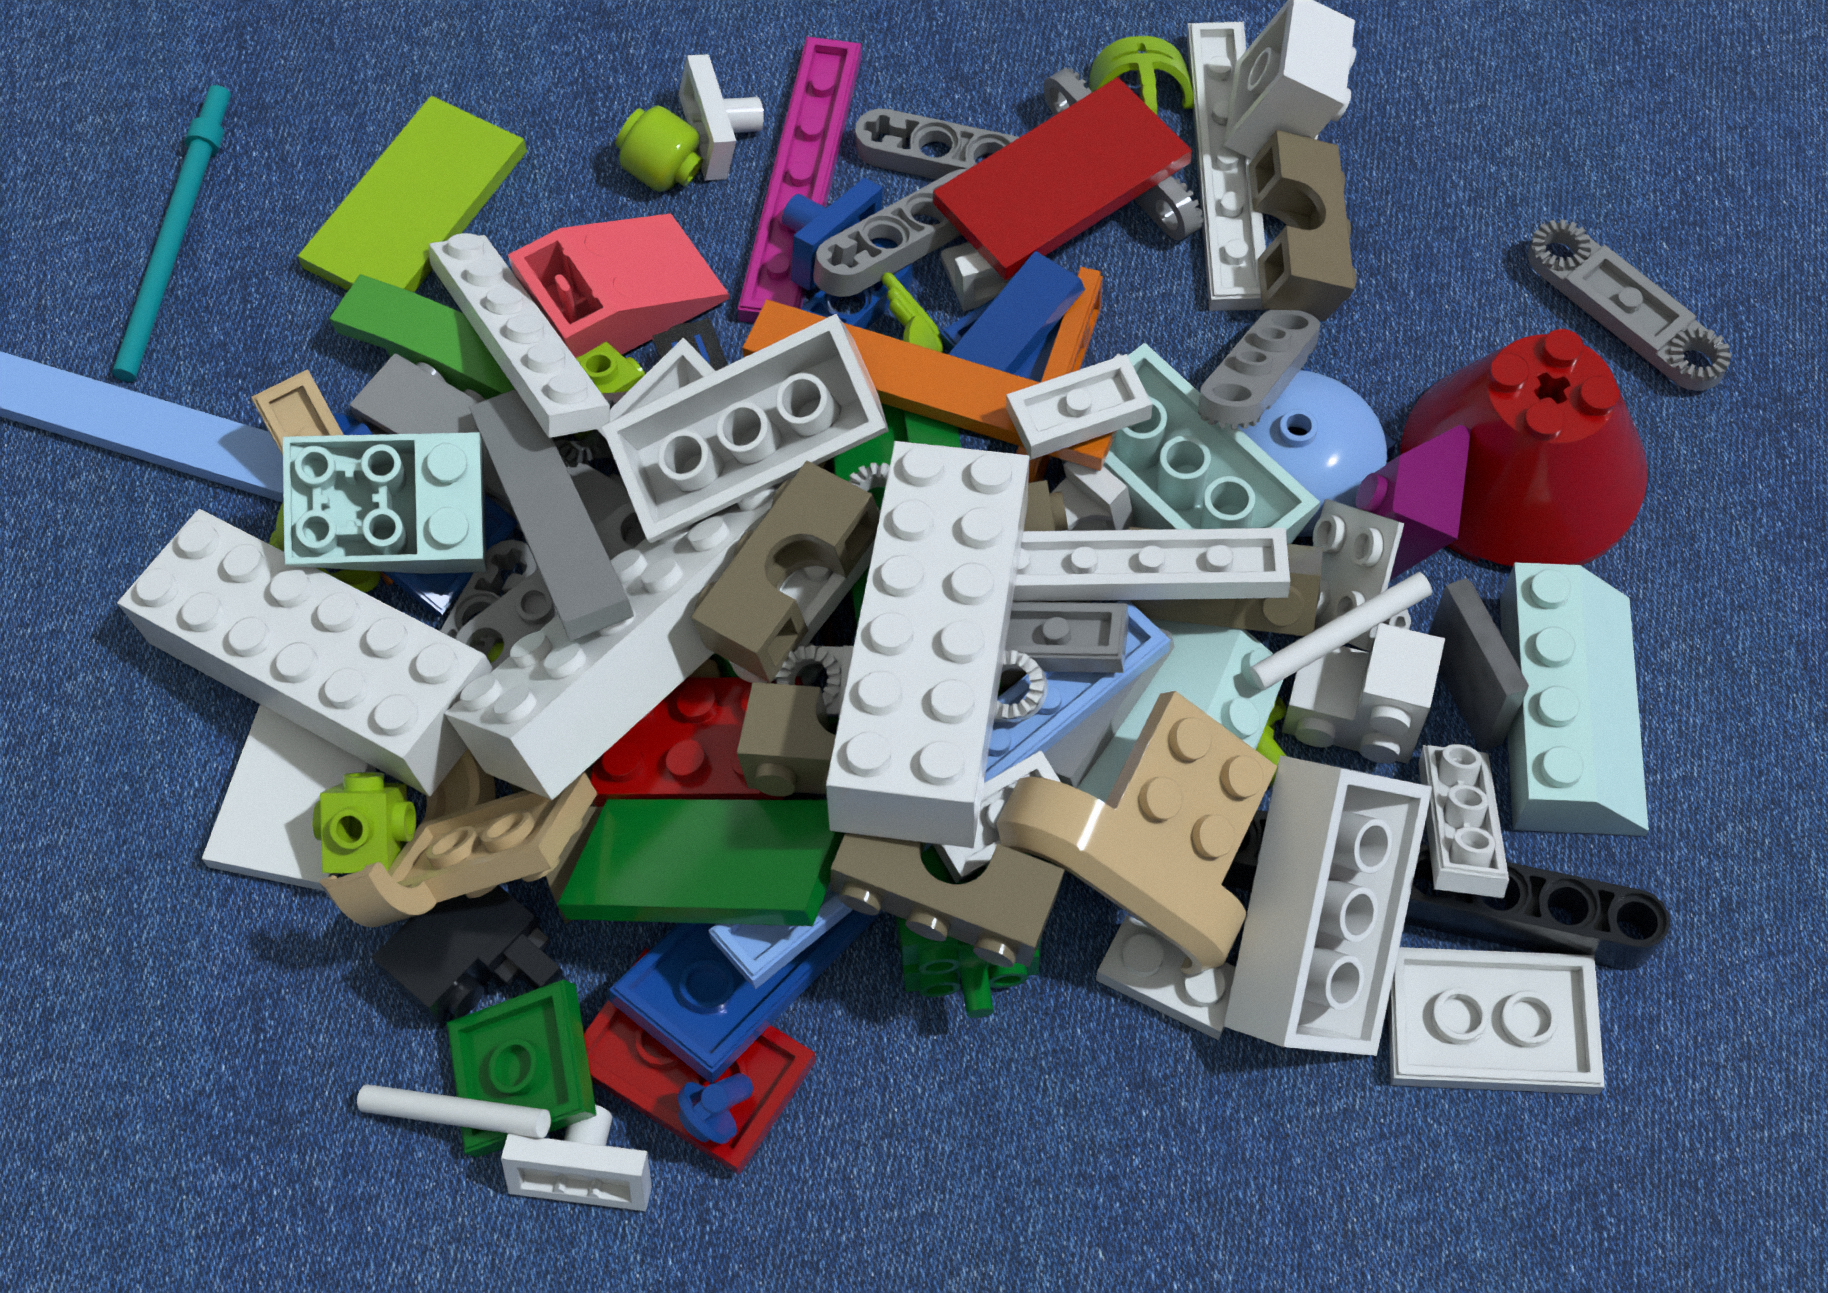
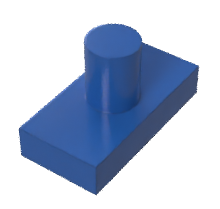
(817, 223)

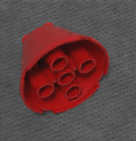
(1548, 454)

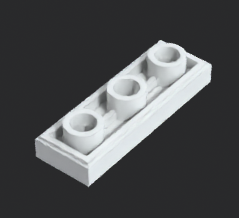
(1463, 821)

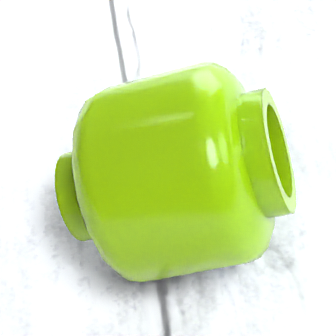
(659, 148)

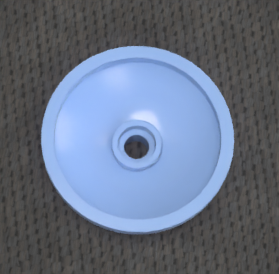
(1341, 440)

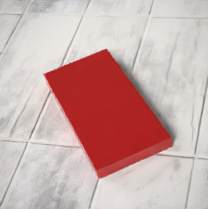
(1061, 177)

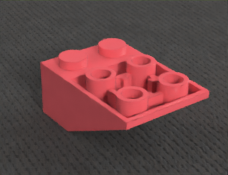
(616, 281)

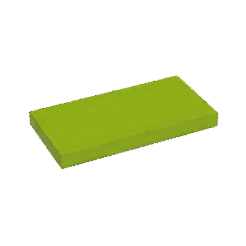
(413, 196)

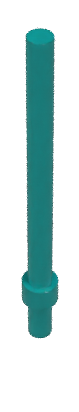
(203, 142)

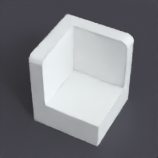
(971, 276)

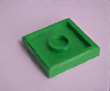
(525, 1056)

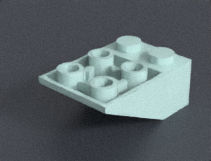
(385, 502)

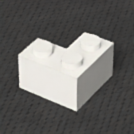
(1368, 698)

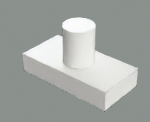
(715, 117)
(579, 1167)

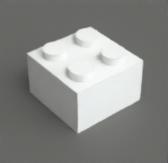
(1291, 77)

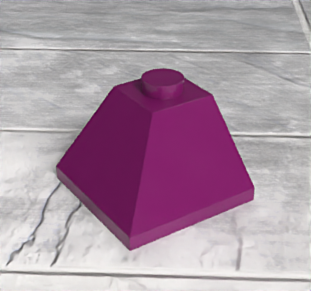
(1423, 493)

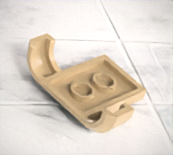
(1161, 833)
(465, 847)

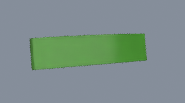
(420, 333)

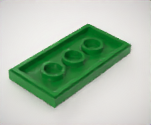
(705, 862)

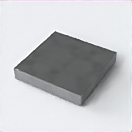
(1477, 665)

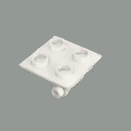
(1355, 563)

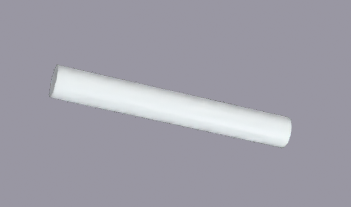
(1340, 631)
(454, 1111)

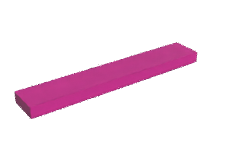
(801, 166)

